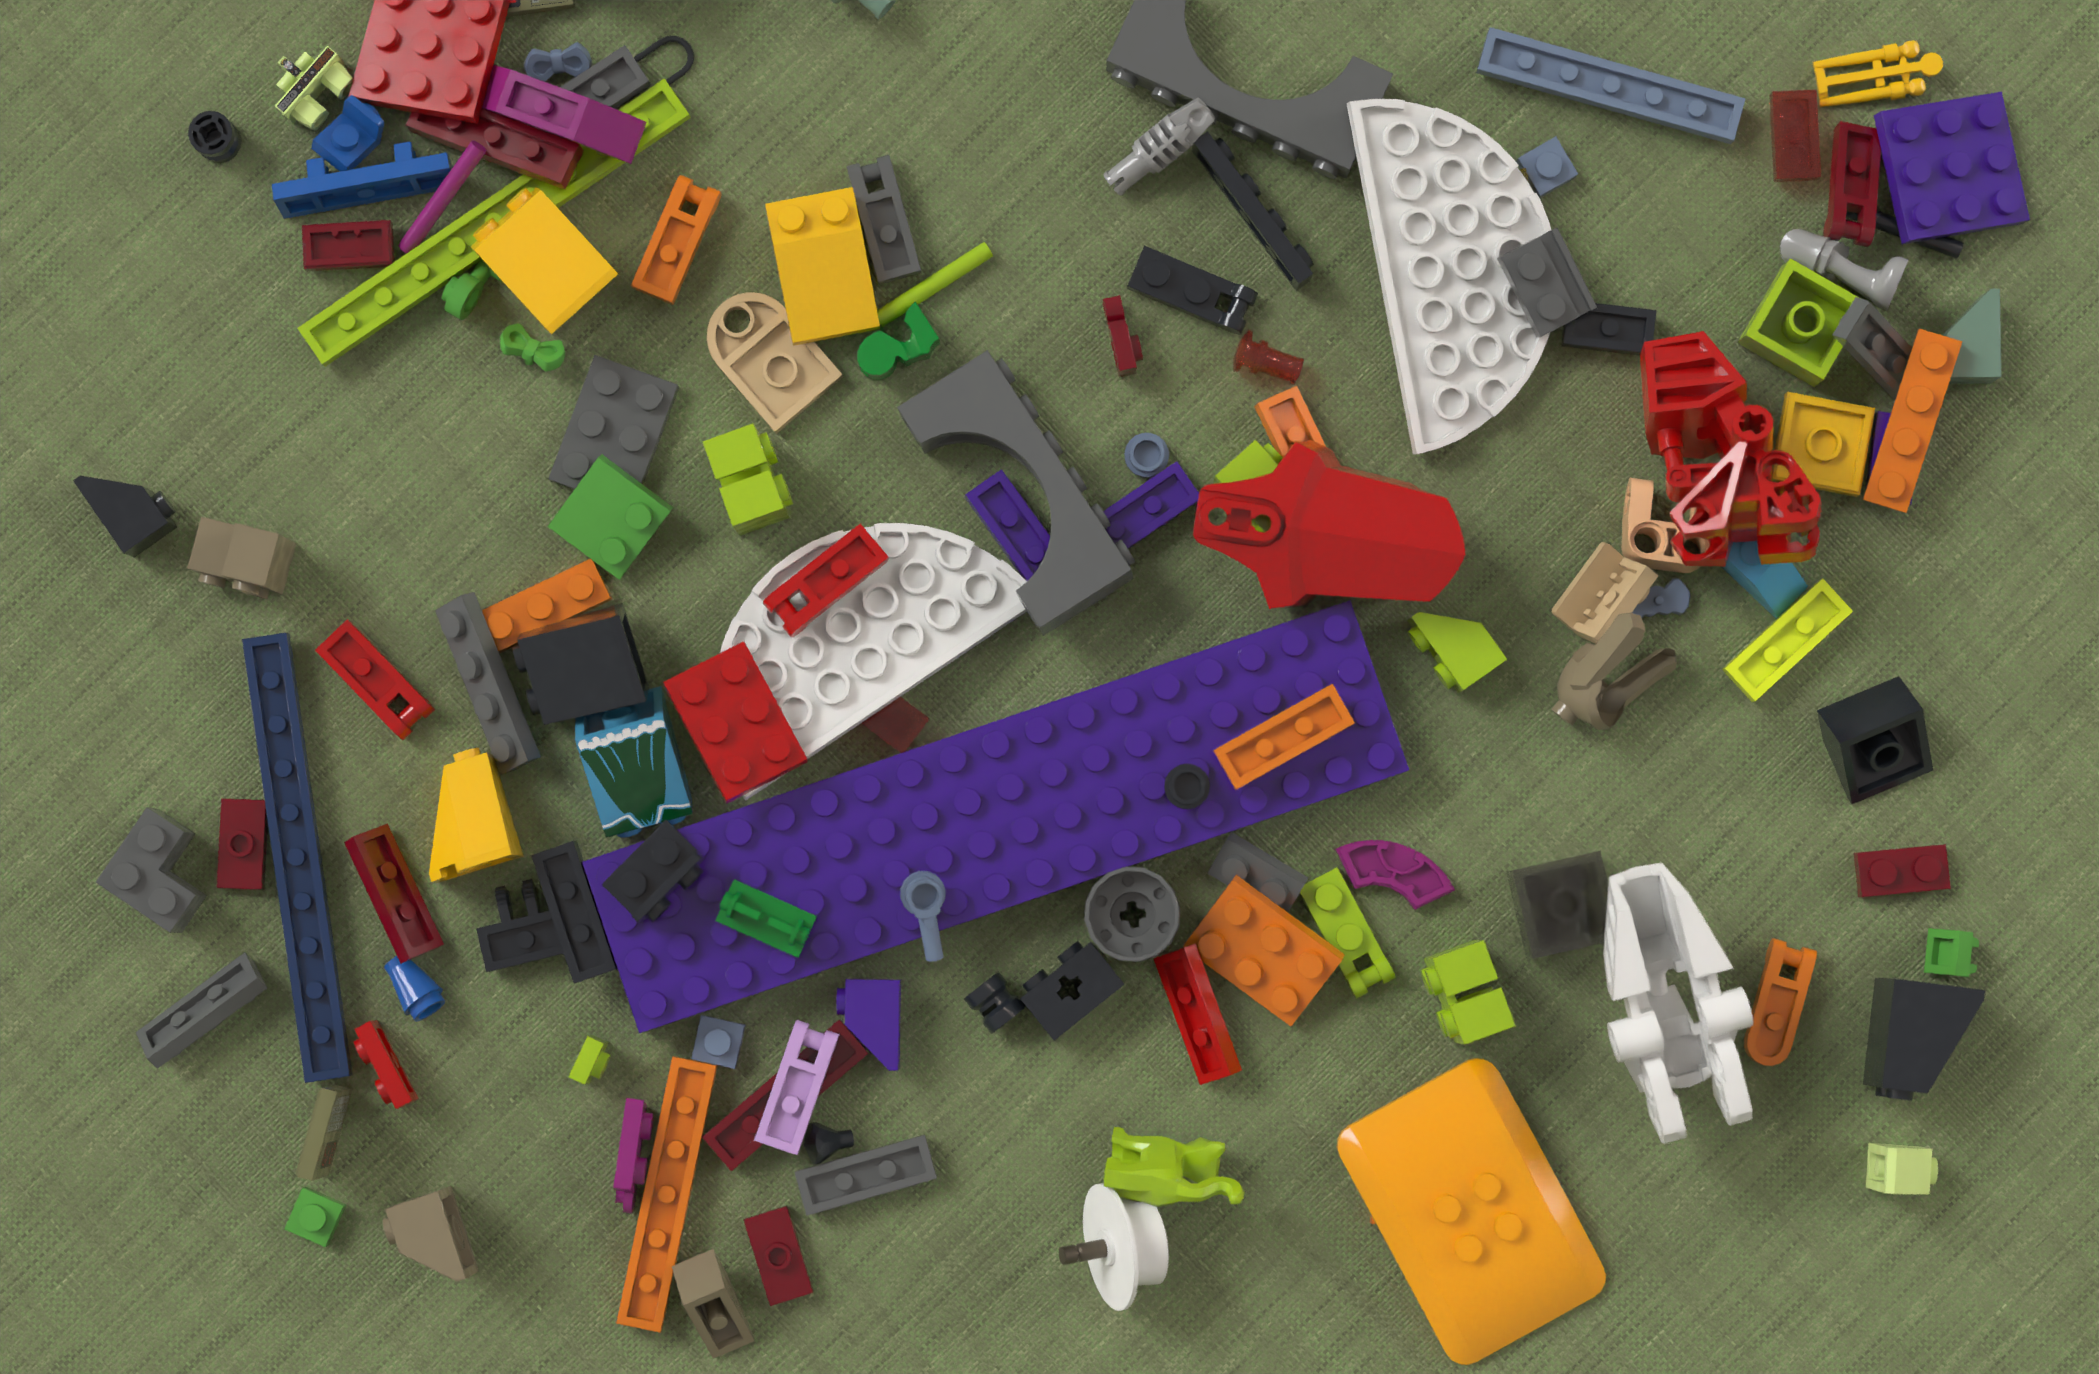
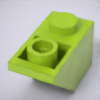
(1458, 646)

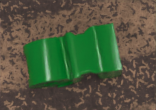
(881, 352)

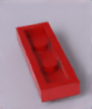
(1197, 1014)

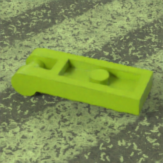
(1346, 929)

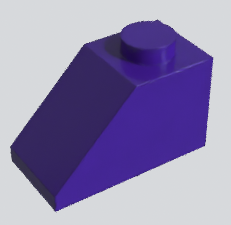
(874, 1016)

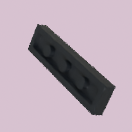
(1264, 224)

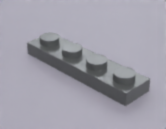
(487, 683)

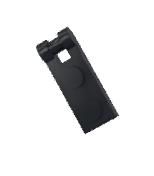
(1190, 290)

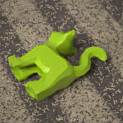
(1154, 1167)

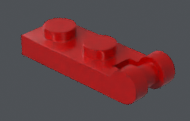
(827, 579)
(373, 678)

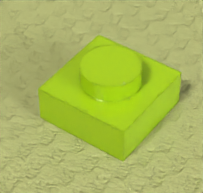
(591, 1060)

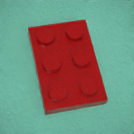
(735, 722)

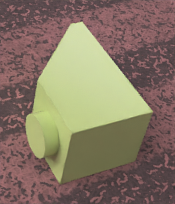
(1900, 1169)

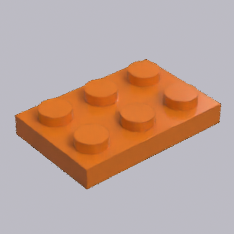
(1264, 950)

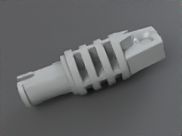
(1161, 144)

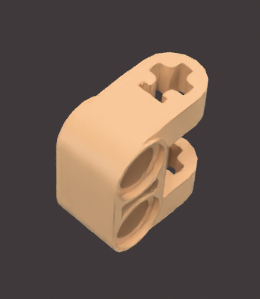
(1637, 521)

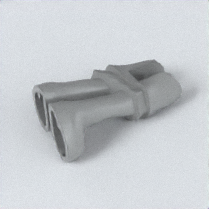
(1831, 262)

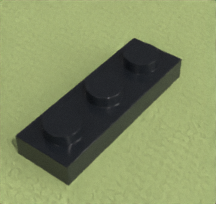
(574, 911)

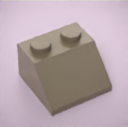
(432, 1233)

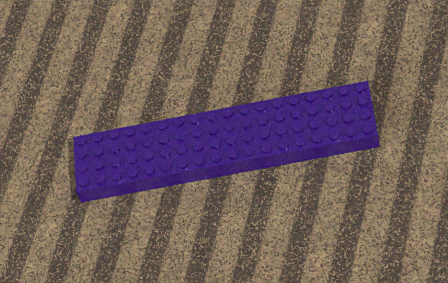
(1001, 814)

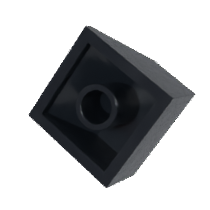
(1876, 739)

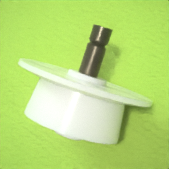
(1122, 1246)

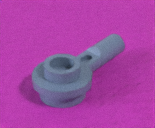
(924, 896)

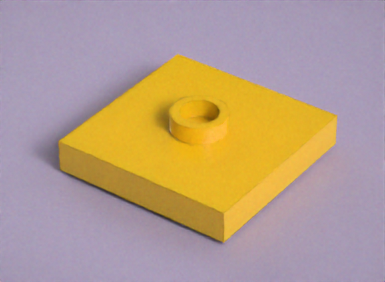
(1826, 441)

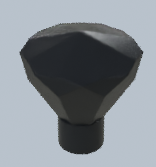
(823, 1141)

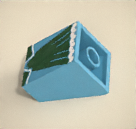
(634, 766)

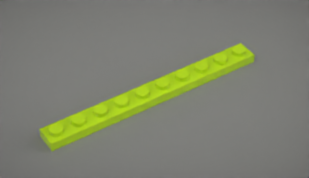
(449, 250)

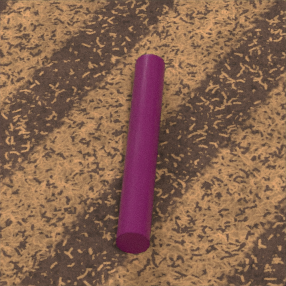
(442, 196)

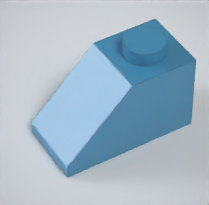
(1770, 584)

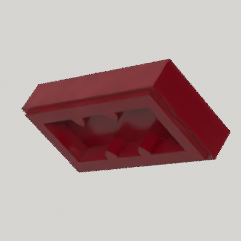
(348, 245)
(242, 844)
(778, 1255)

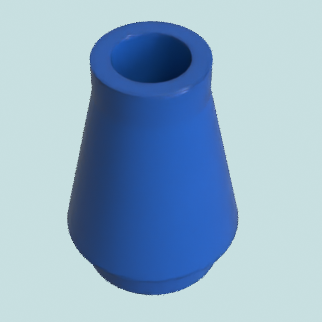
(415, 989)

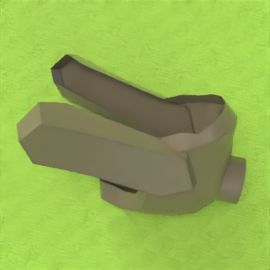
(1581, 683)

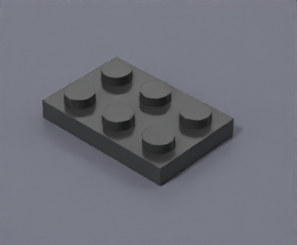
(615, 416)

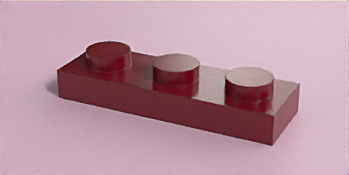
(394, 893)

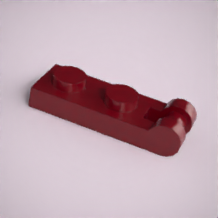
(1853, 183)

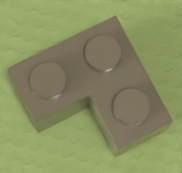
(241, 554)

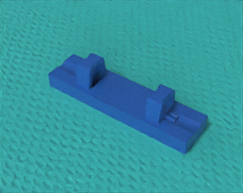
(361, 186)

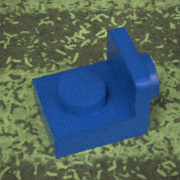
(350, 135)

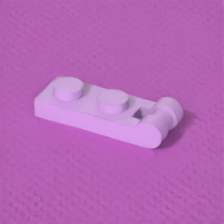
(796, 1089)

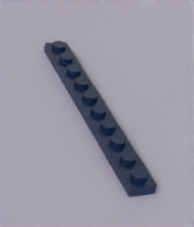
(297, 857)

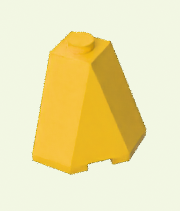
(472, 819)

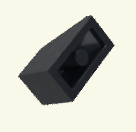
(129, 512)

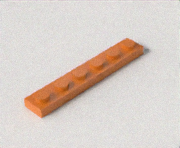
(666, 1194)

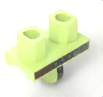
(305, 83)

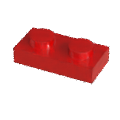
(376, 1049)

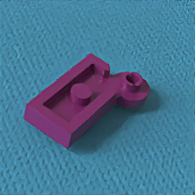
(631, 1167)

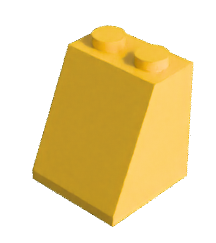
(542, 258)

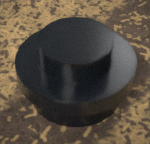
(1187, 786)

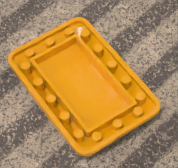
(1471, 1211)

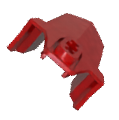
(1333, 531)

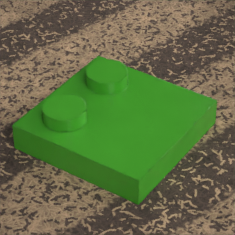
(610, 516)

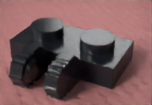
(518, 939)

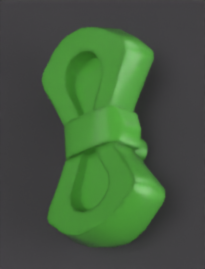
(517, 342)

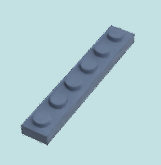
(1610, 85)

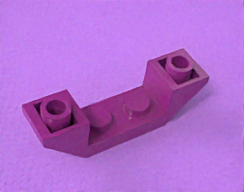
(563, 113)

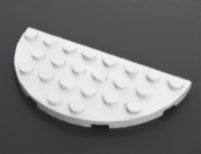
(1439, 217)
(882, 636)

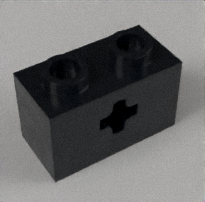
(1097, 985)

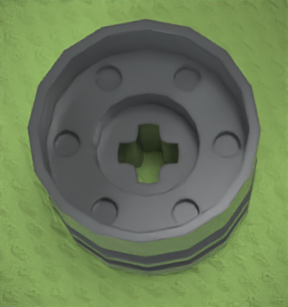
(1111, 897)

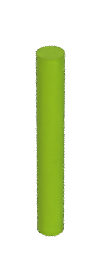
(934, 283)

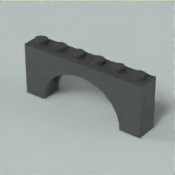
(1316, 127)
(983, 409)

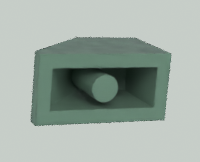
(1981, 346)

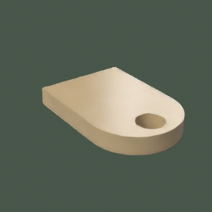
(764, 363)

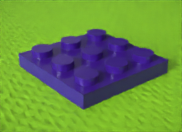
(1951, 167)

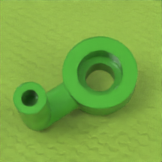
(464, 292)

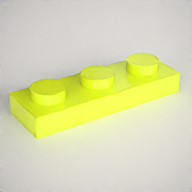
(1787, 640)

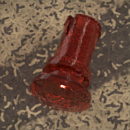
(1266, 359)

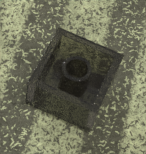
(1560, 904)

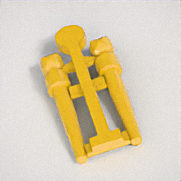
(1929, 66)

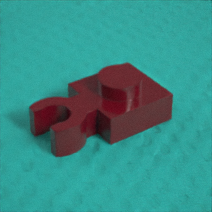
(1124, 347)

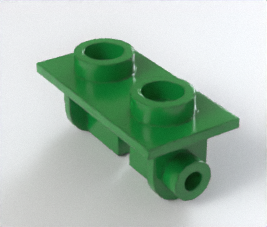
(765, 918)

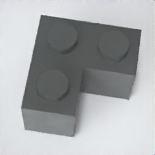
(143, 873)

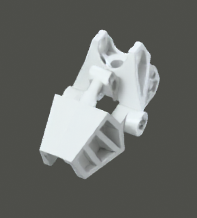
(1647, 932)

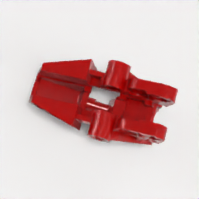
(1697, 411)

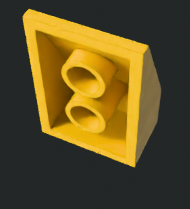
(822, 266)

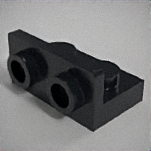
(655, 872)

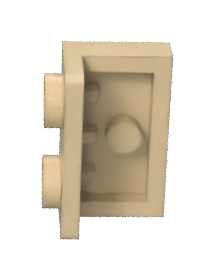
(1601, 591)

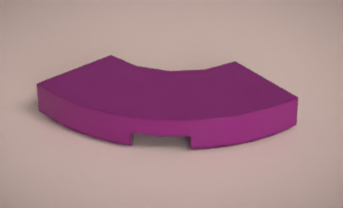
(1394, 867)

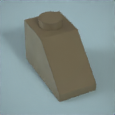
(712, 1303)

